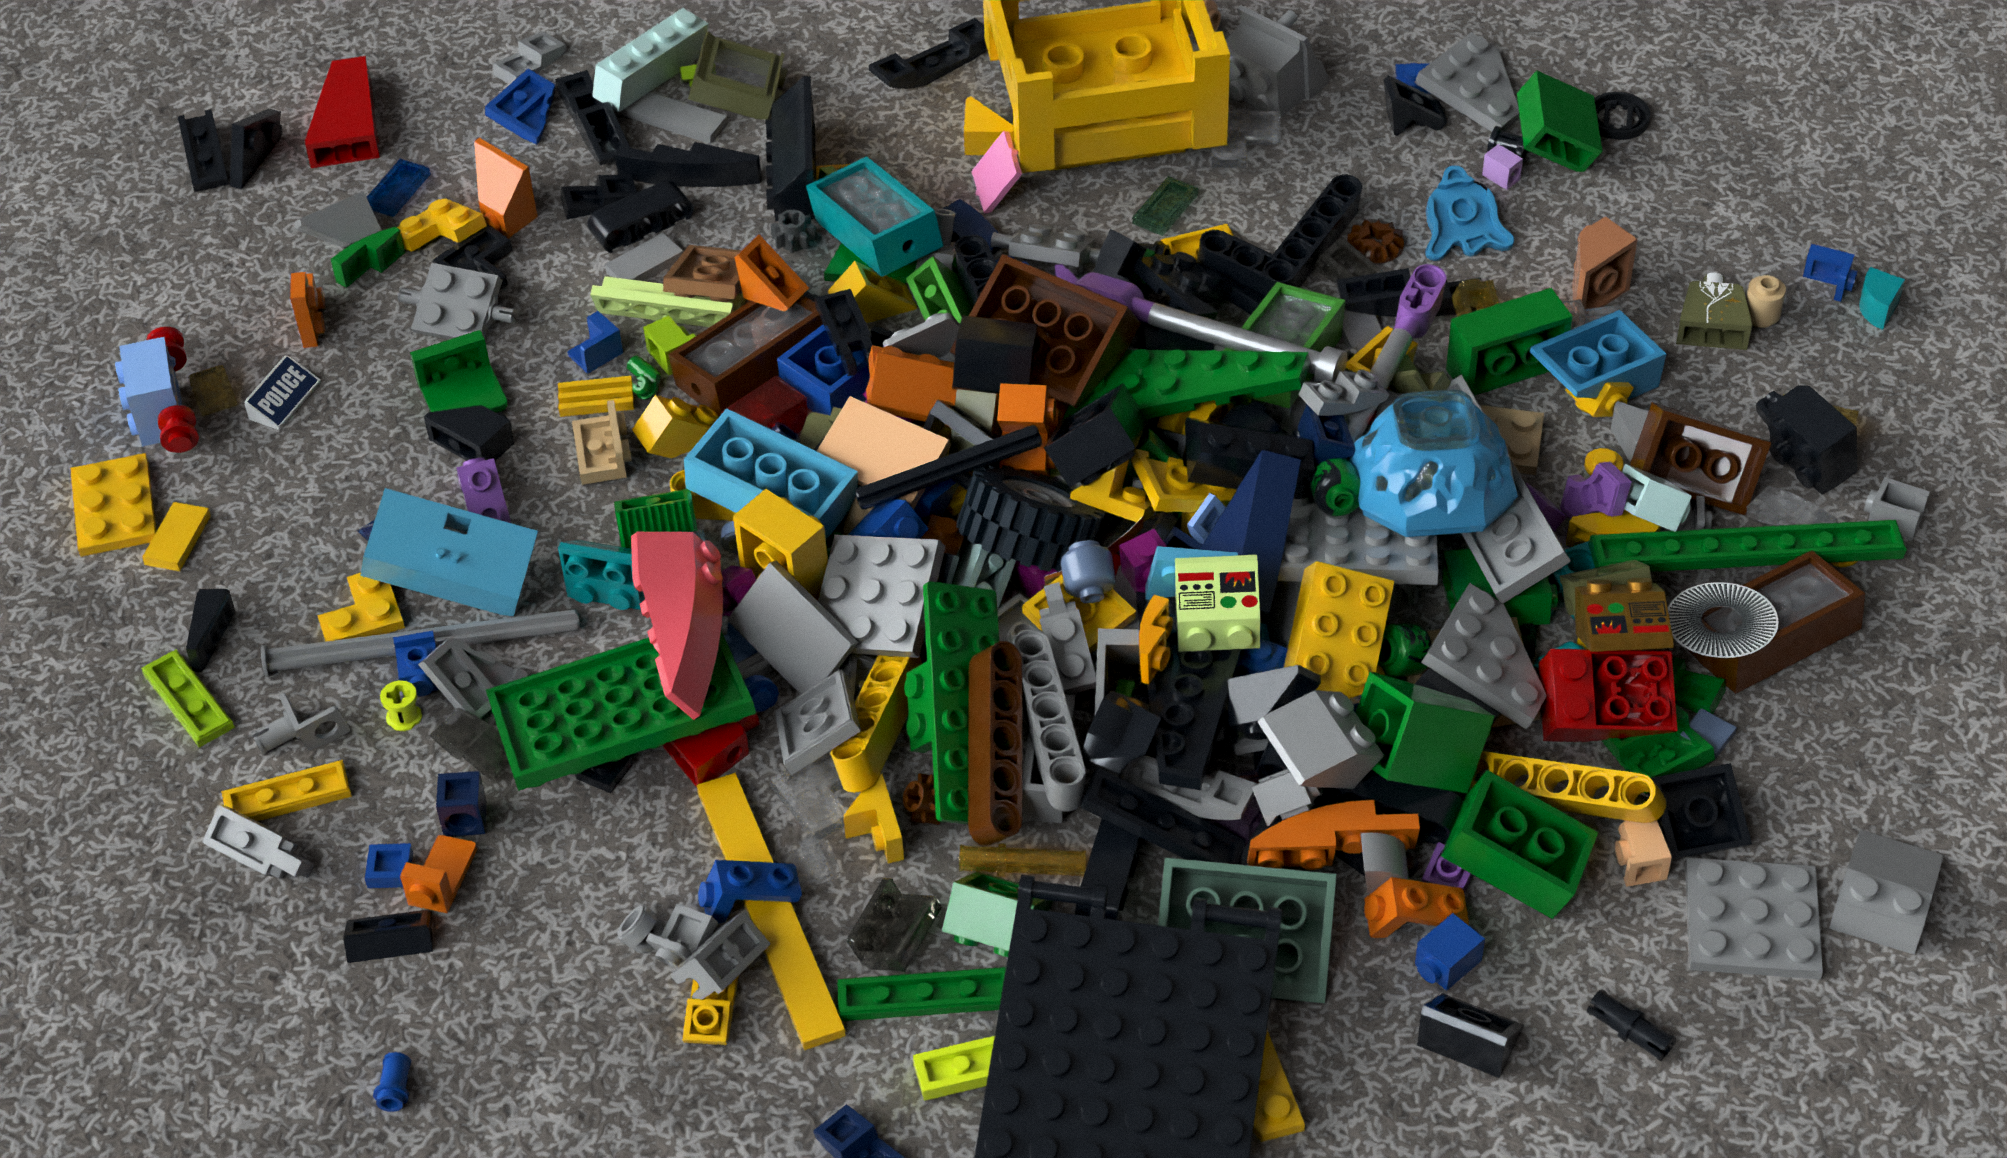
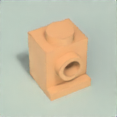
(1643, 851)

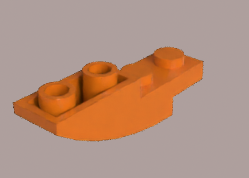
(1315, 834)

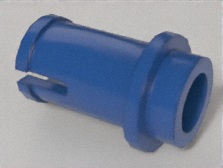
(392, 1090)

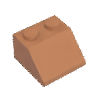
(1603, 263)

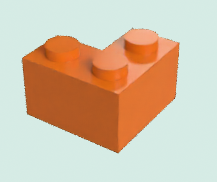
(1026, 406)

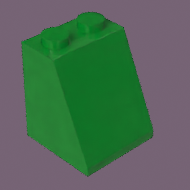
(1423, 733)

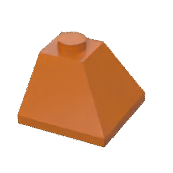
(503, 189)

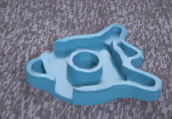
(1464, 217)

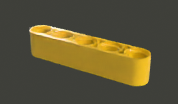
(881, 715)
(1581, 788)

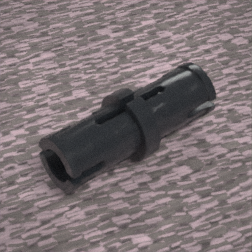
(1631, 1025)

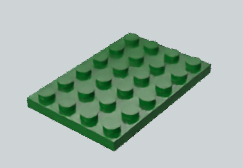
(604, 711)

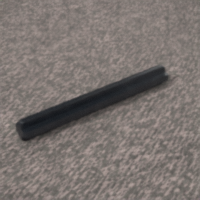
(948, 467)

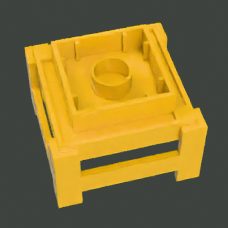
(1110, 81)

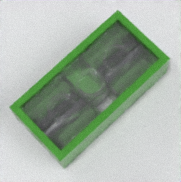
(1300, 319)

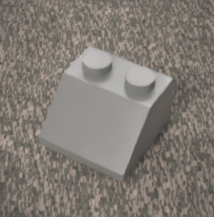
(1322, 740)

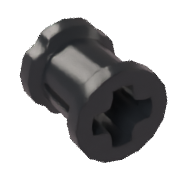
(1508, 140)

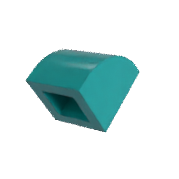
(1880, 296)

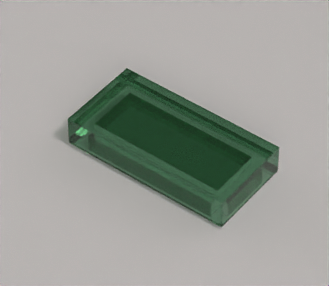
(1165, 206)

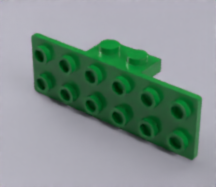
(957, 626)

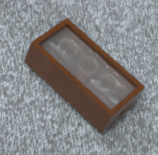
(740, 351)
(1812, 609)

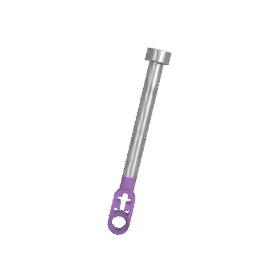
(1415, 314)
(1324, 364)

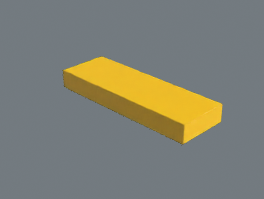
(290, 792)

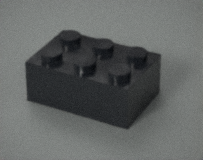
(1096, 436)

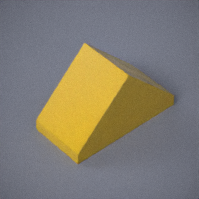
(982, 127)

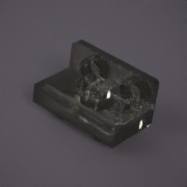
(892, 927)

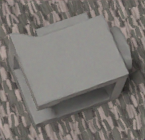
(1898, 503)
(1283, 796)

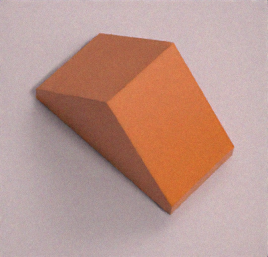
(767, 277)

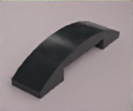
(963, 45)

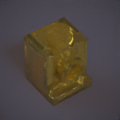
(1474, 293)

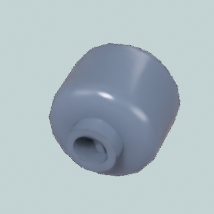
(1088, 571)

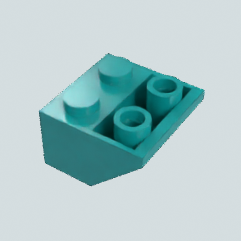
(599, 574)

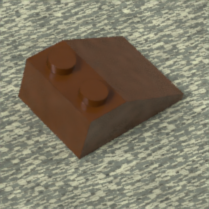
(1701, 457)

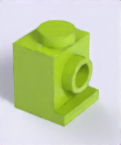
(663, 338)

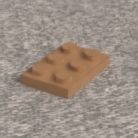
(704, 273)

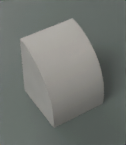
(1382, 858)

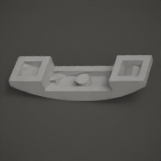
(1219, 798)

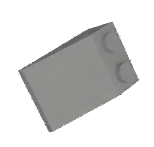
(1886, 892)

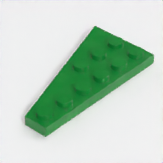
(1178, 379)

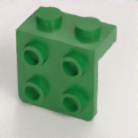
(458, 374)

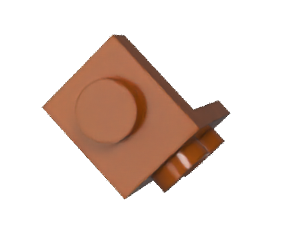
(439, 879)
(1411, 901)

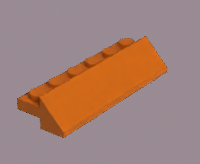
(911, 383)

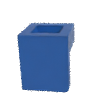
(600, 347)

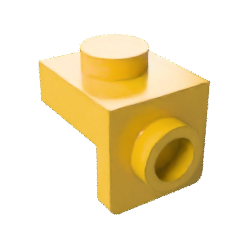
(1604, 403)

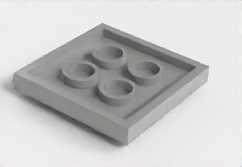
(878, 590)
(1753, 918)

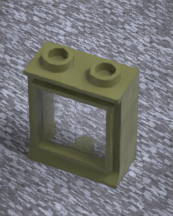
(737, 77)

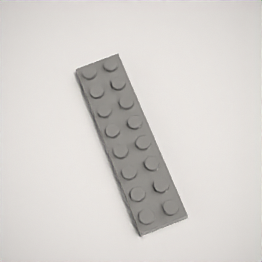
(1519, 543)

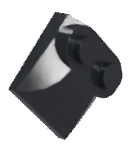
(1702, 812)

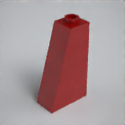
(344, 117)

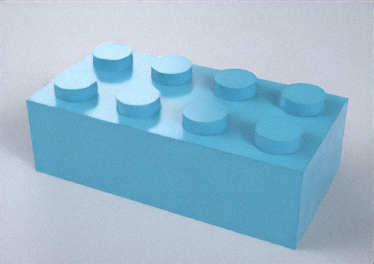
(744, 458)

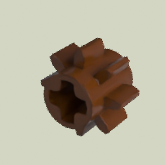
(920, 799)

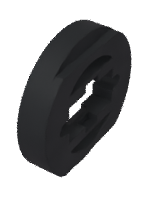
(1628, 102)

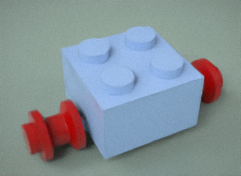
(154, 391)

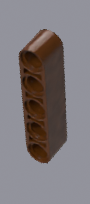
(996, 717)

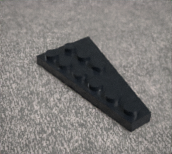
(1192, 704)

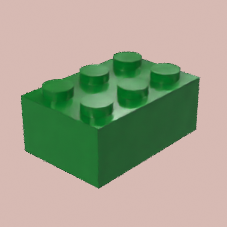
(1495, 342)
(1520, 844)

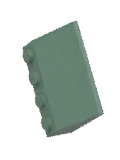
(1306, 915)

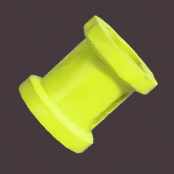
(392, 702)

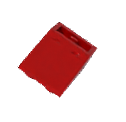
(1606, 694)

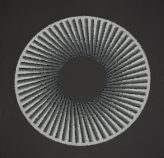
(1755, 632)

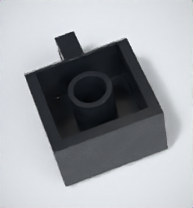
(1810, 437)

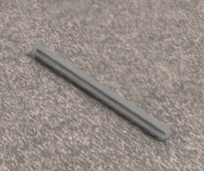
(383, 644)

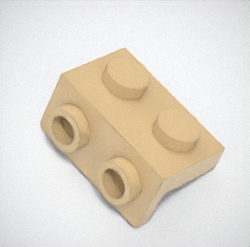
(599, 446)

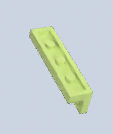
(649, 302)

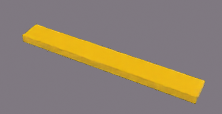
(788, 951)

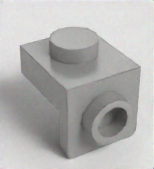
(682, 935)

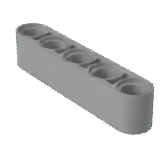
(1050, 722)

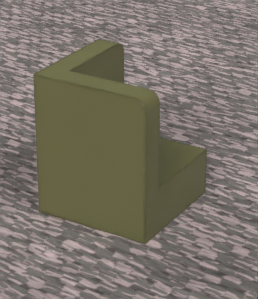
(1408, 379)

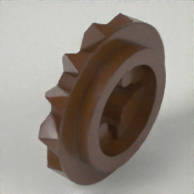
(1377, 253)

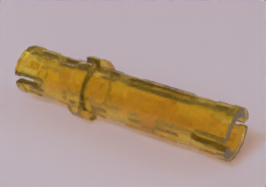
(1021, 860)

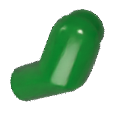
(647, 377)

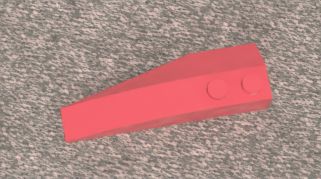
(685, 607)

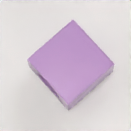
(1502, 166)

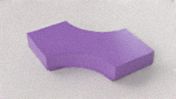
(1602, 492)

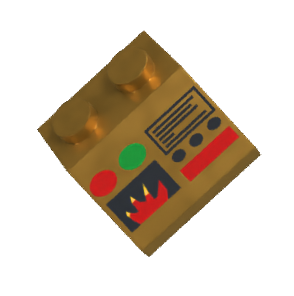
(1622, 616)

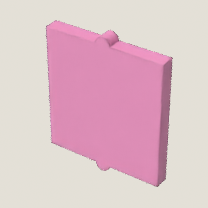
(996, 172)

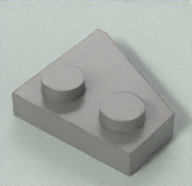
(466, 675)

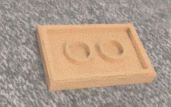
(880, 444)

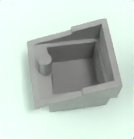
(1272, 63)

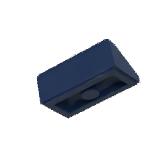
(1328, 434)

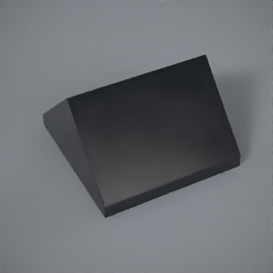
(993, 354)
(1467, 1034)

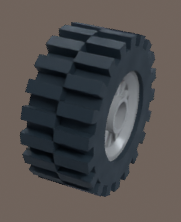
(1025, 516)

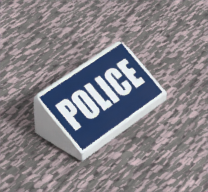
(281, 393)

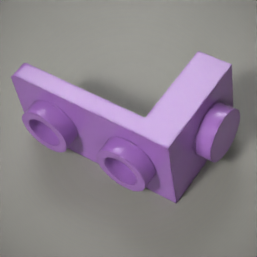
(483, 488)

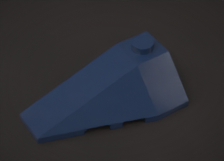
(1259, 519)

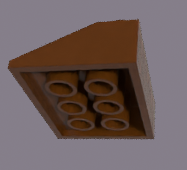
(1076, 332)

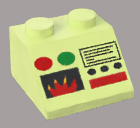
(1217, 603)

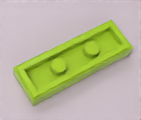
(187, 698)

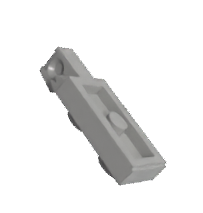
(1068, 642)
(255, 844)

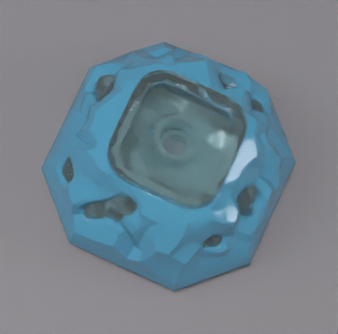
(1433, 466)

